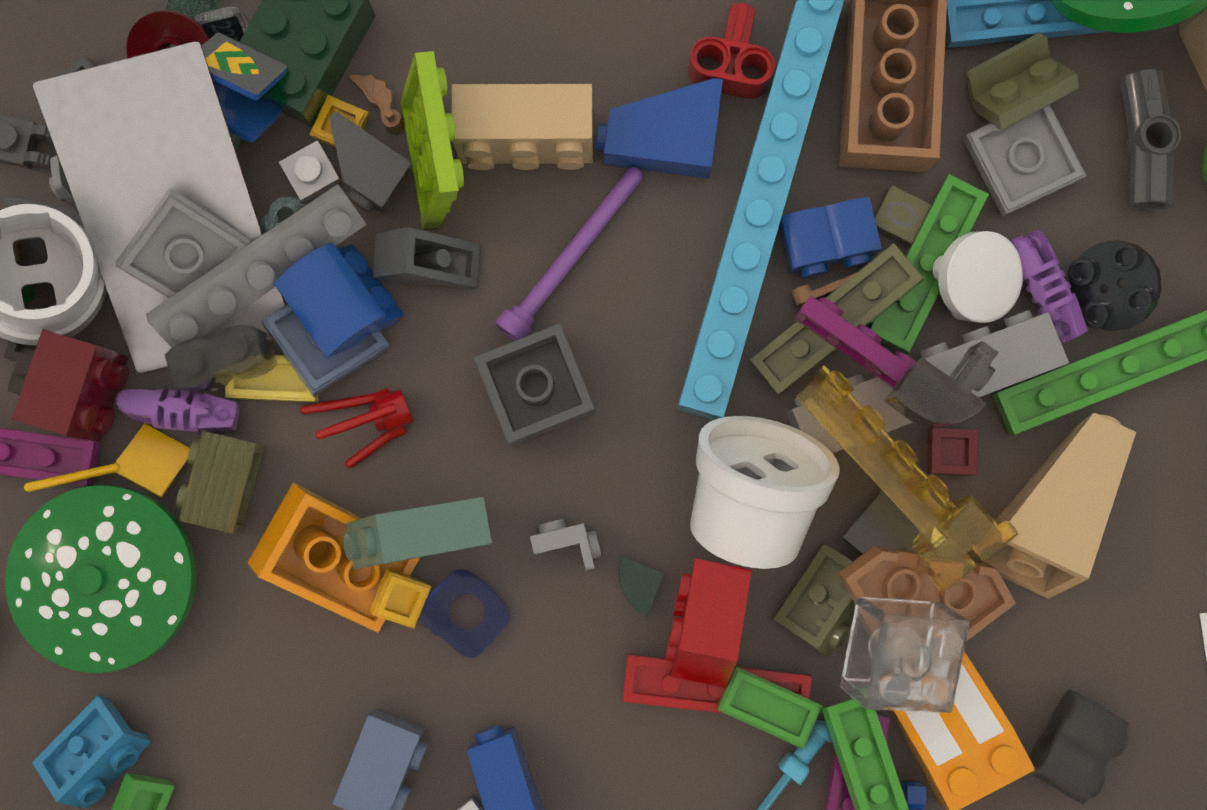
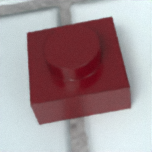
(953, 451)

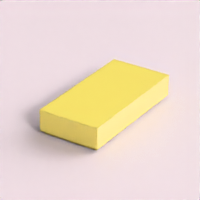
(276, 385)

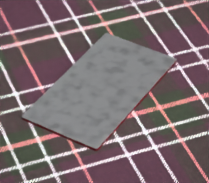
(125, 141)

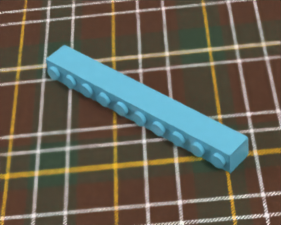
(759, 208)

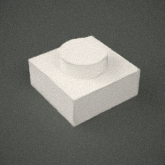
(310, 171)

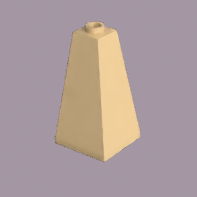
(1064, 509)

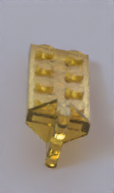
(946, 526)

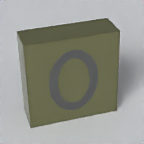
(901, 215)

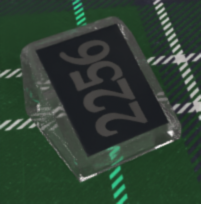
(227, 21)

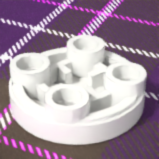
(979, 276)

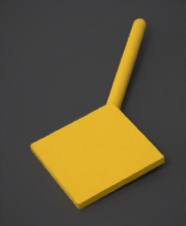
(149, 461)

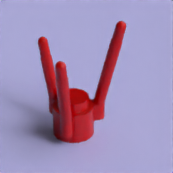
(387, 413)

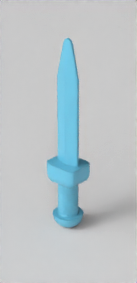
(796, 764)

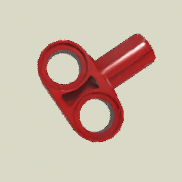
(734, 54)

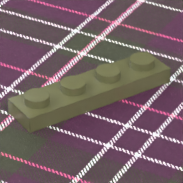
(860, 299)

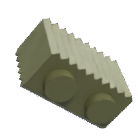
(220, 482)

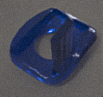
(437, 617)

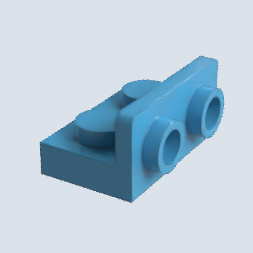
(89, 754)

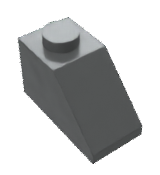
(367, 165)
(425, 259)

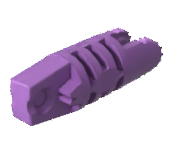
(1049, 286)
(180, 410)

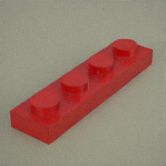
(650, 683)

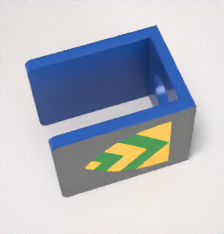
(241, 81)

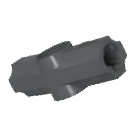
(1149, 112)

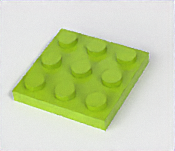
(429, 139)

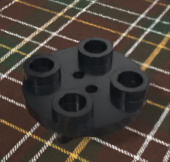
(1106, 265)

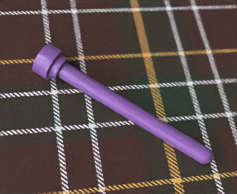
(518, 320)

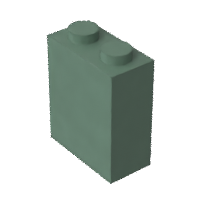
(417, 533)

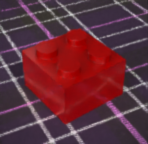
(712, 616)

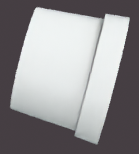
(69, 269)
(758, 489)

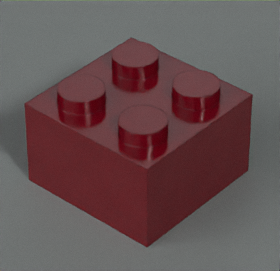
(71, 387)

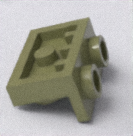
(1018, 82)
(819, 604)

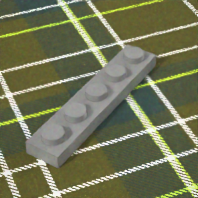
(254, 268)

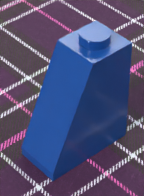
(665, 131)
(502, 771)

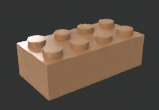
(893, 84)

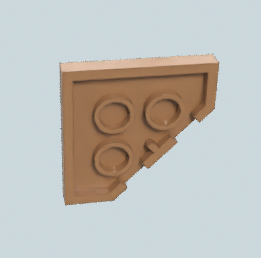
(906, 576)

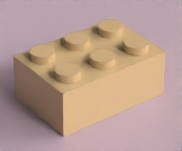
(523, 125)

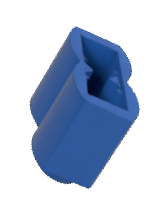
(830, 236)

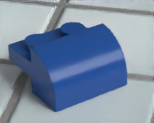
(337, 297)

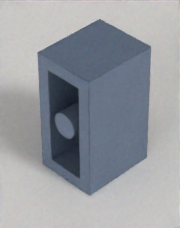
(381, 764)

